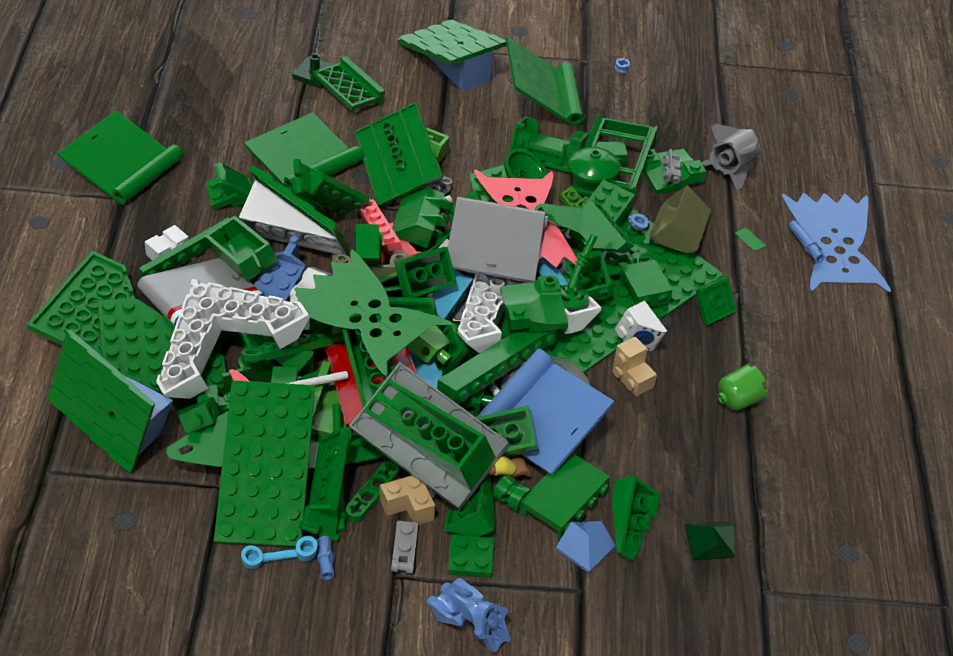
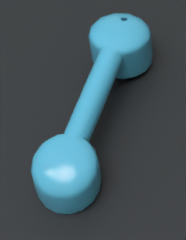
(305, 551)

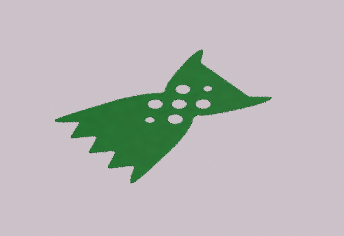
(357, 282)

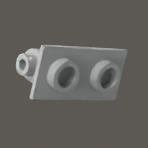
(671, 168)

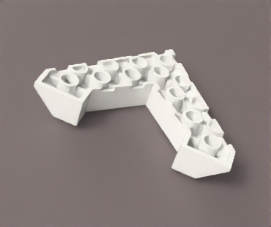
(218, 308)
(486, 308)

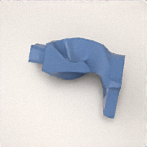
(462, 602)

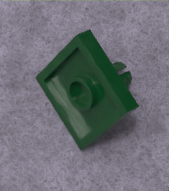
(304, 72)

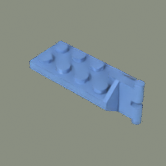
(283, 274)

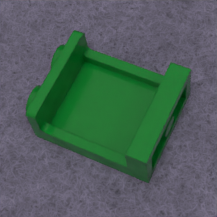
(646, 283)

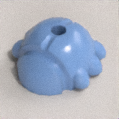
(638, 222)

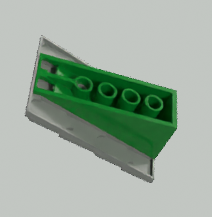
(429, 435)

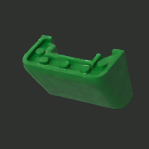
(549, 150)

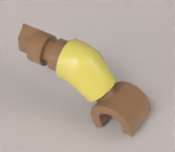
(513, 467)

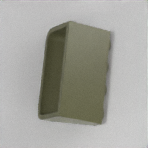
(681, 222)

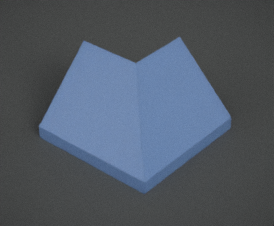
(586, 544)

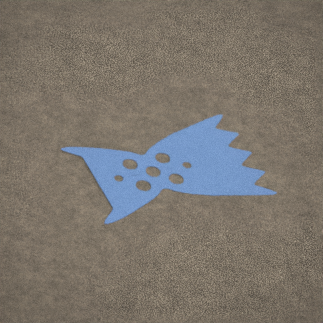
(851, 222)

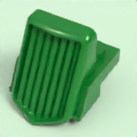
(228, 187)

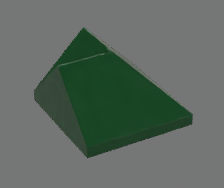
(711, 540)

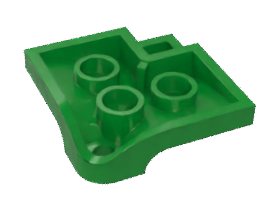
(691, 172)
(535, 305)

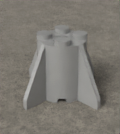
(733, 152)

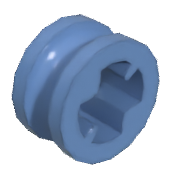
(622, 65)

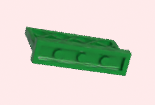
(357, 78)

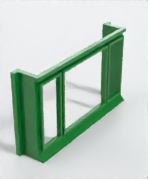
(621, 130)

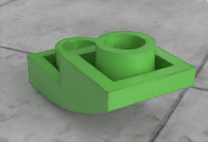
(572, 198)

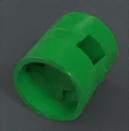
(510, 492)

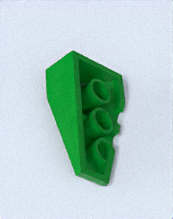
(633, 508)
(477, 514)

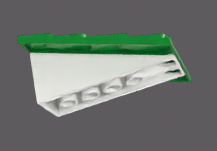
(279, 214)

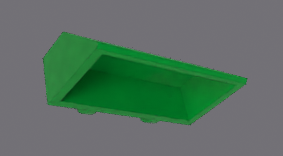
(419, 216)

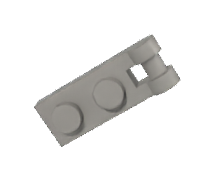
(404, 546)

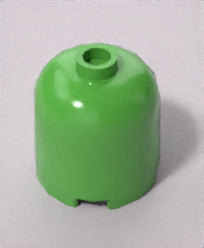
(742, 388)

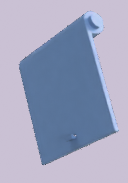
(560, 405)

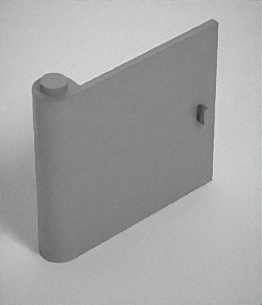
(496, 239)

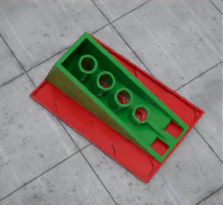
(363, 374)

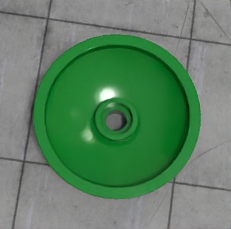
(594, 164)
(523, 165)

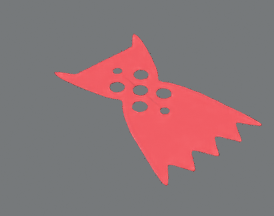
(553, 244)

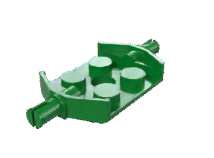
(614, 266)

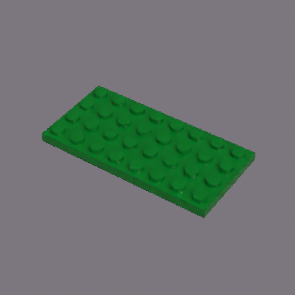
(265, 464)

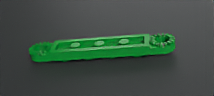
(304, 343)

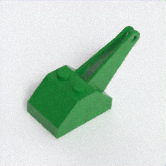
(588, 221)
(422, 273)

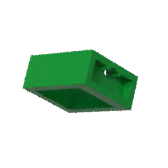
(595, 260)

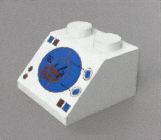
(643, 324)

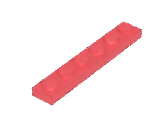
(372, 215)

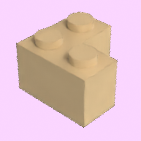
(631, 367)
(407, 495)

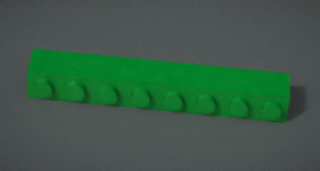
(493, 363)

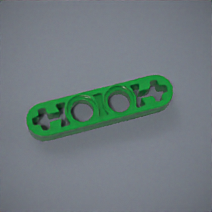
(373, 491)

